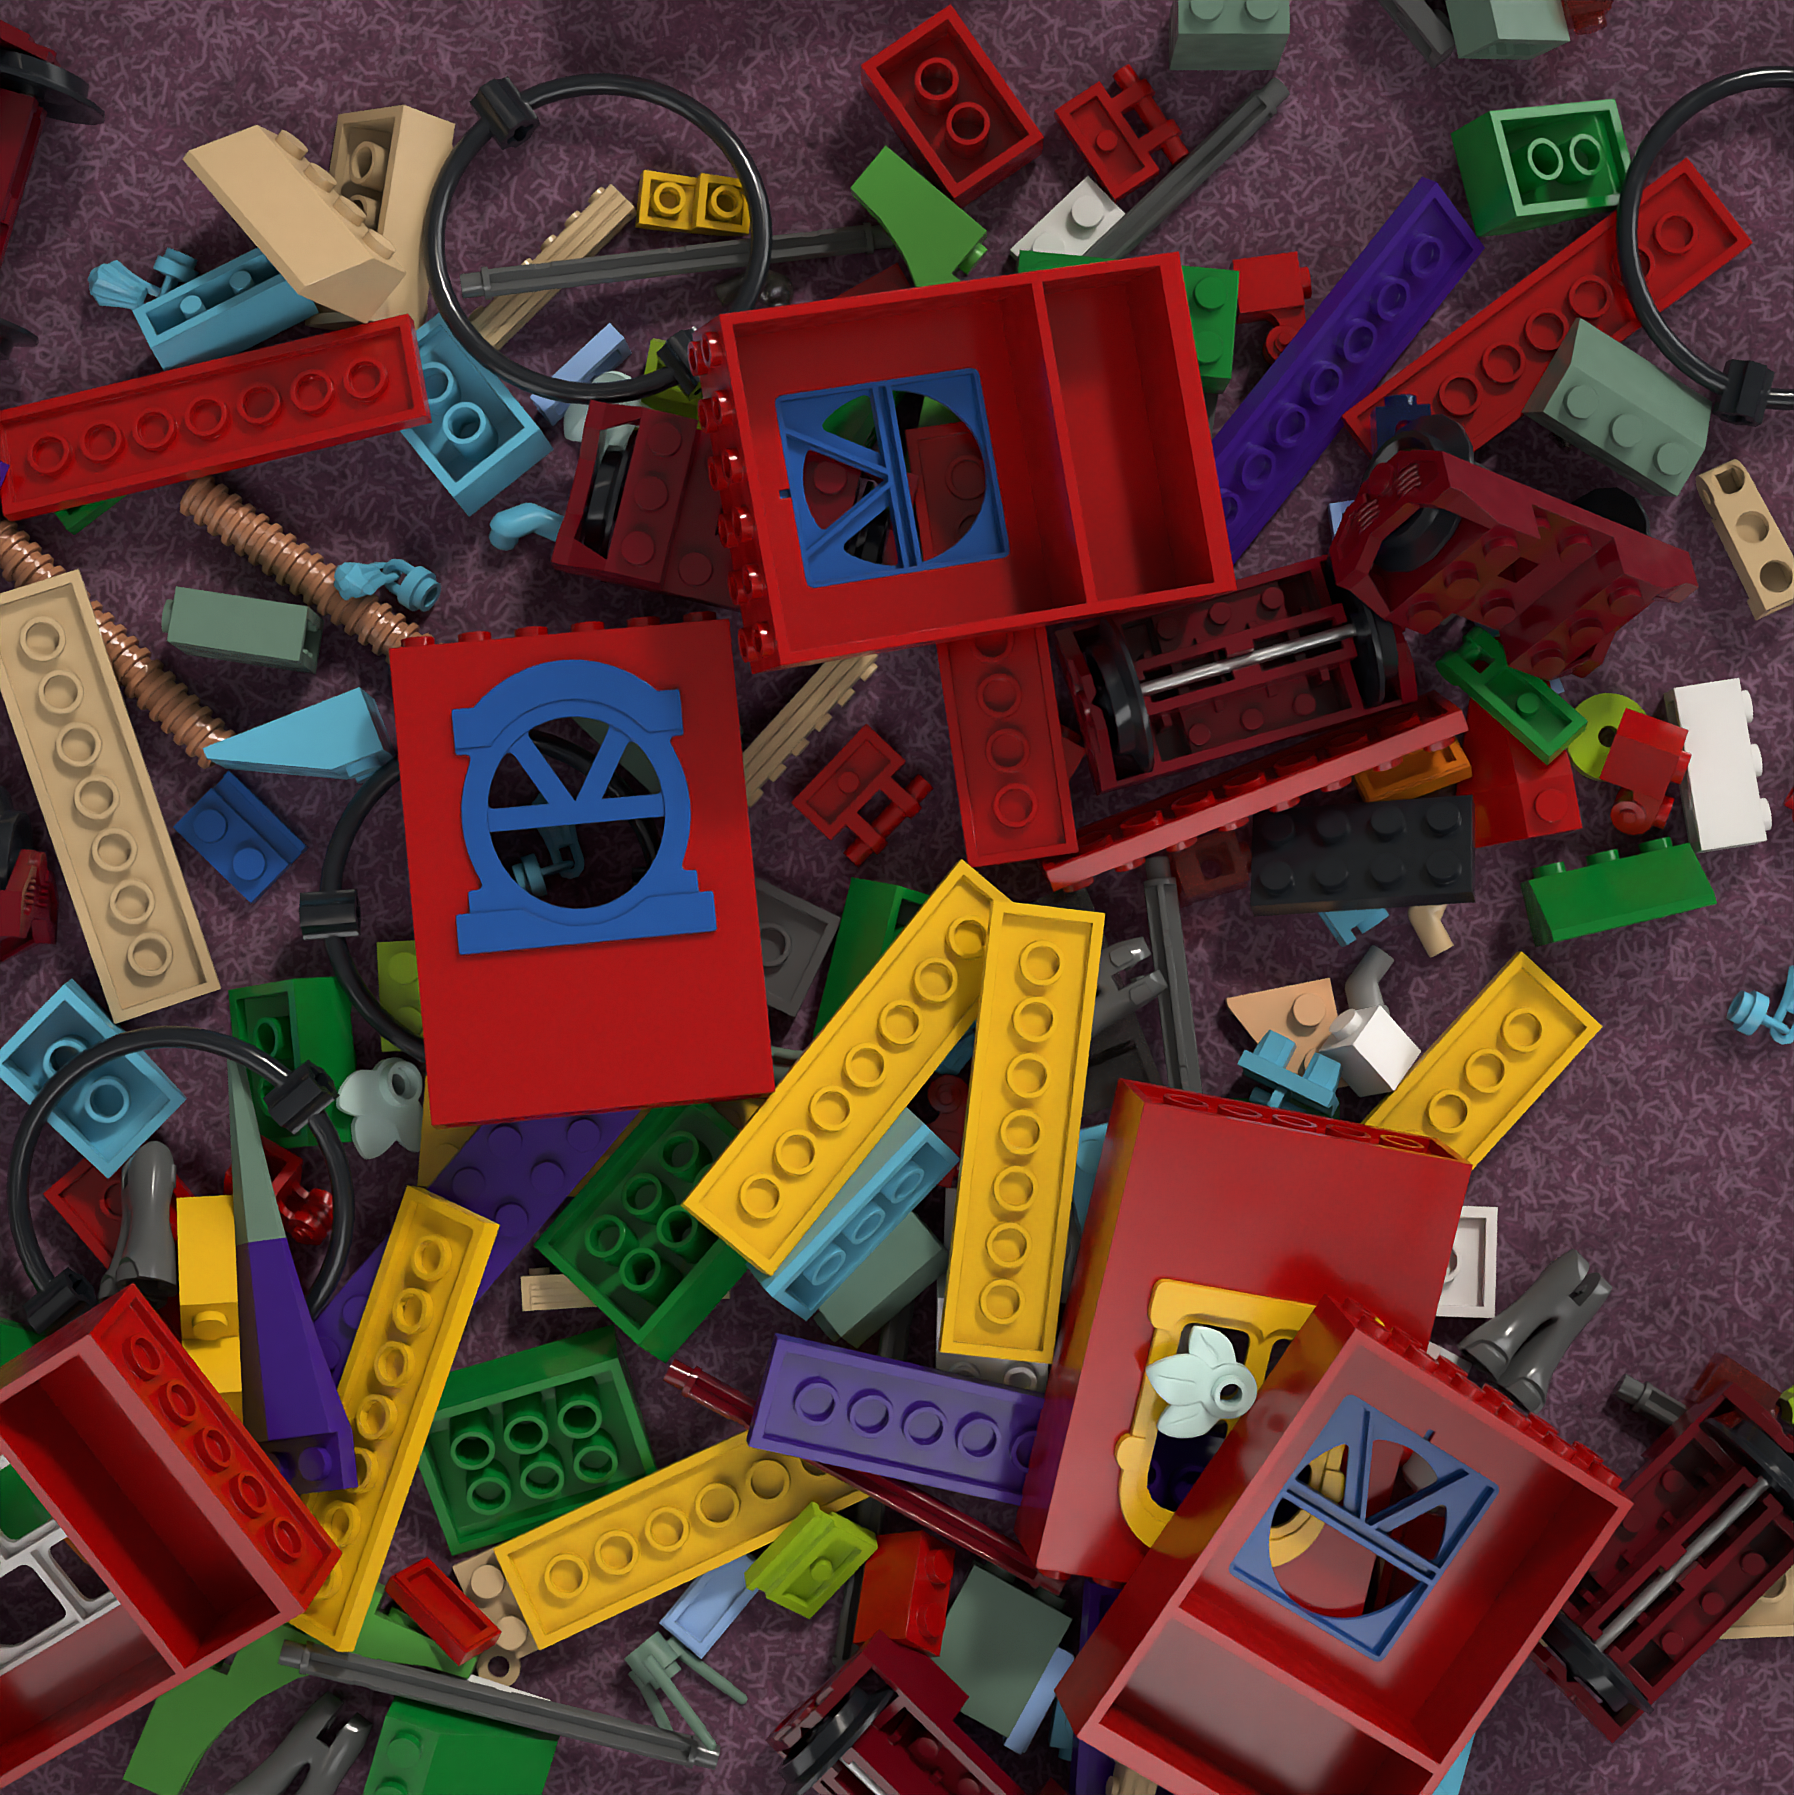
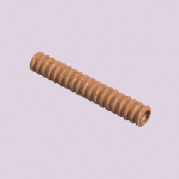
(293, 565)
(131, 665)

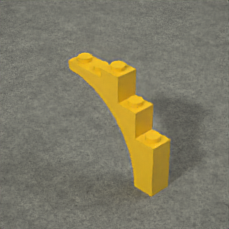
(210, 1292)

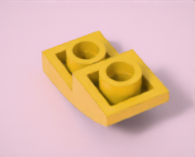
(692, 204)

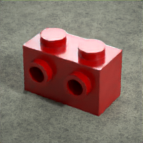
(906, 1591)

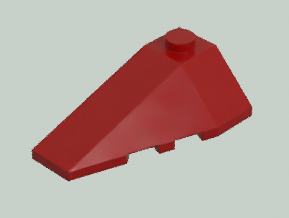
(1510, 786)

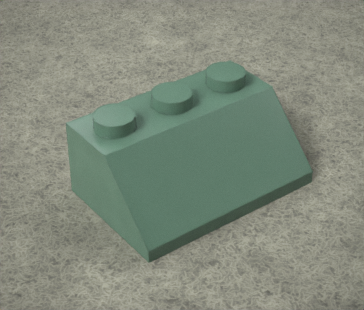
(1622, 410)

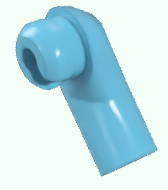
(521, 521)

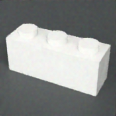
(1720, 780)

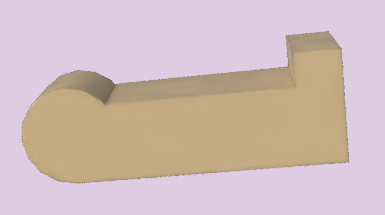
(1749, 537)

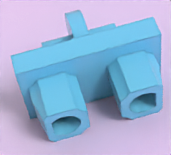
(1269, 1066)

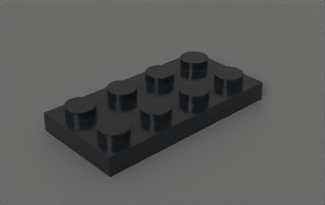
(1363, 856)

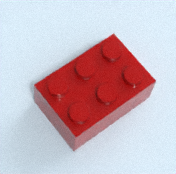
(951, 108)

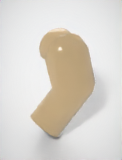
(1429, 928)

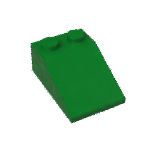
(1541, 165)
(456, 1753)

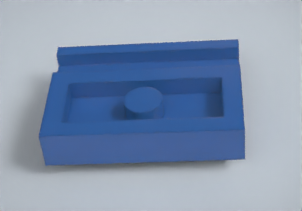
(240, 837)

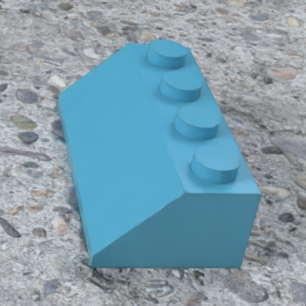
(861, 1215)

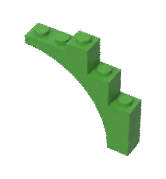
(928, 234)
(198, 1710)

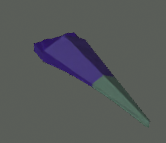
(284, 1373)

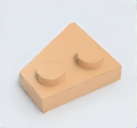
(1294, 1011)

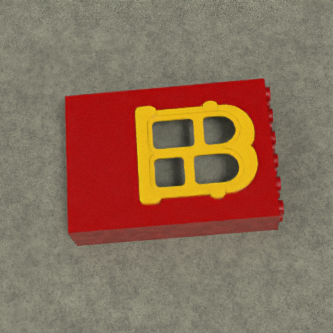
(1242, 1227)

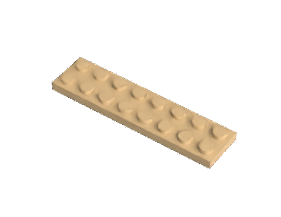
(99, 800)

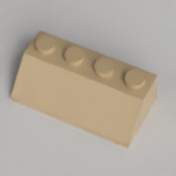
(388, 168)
(299, 219)

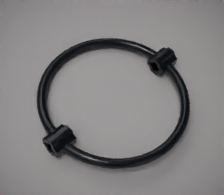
(511, 121)
(1743, 386)
(336, 912)
(293, 1103)

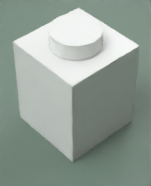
(1370, 1050)

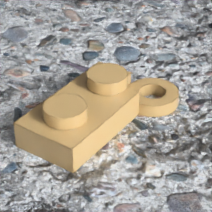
(489, 1590)

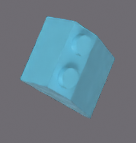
(477, 429)
(326, 740)
(109, 1108)

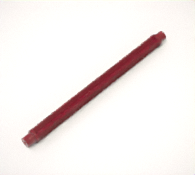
(889, 1491)

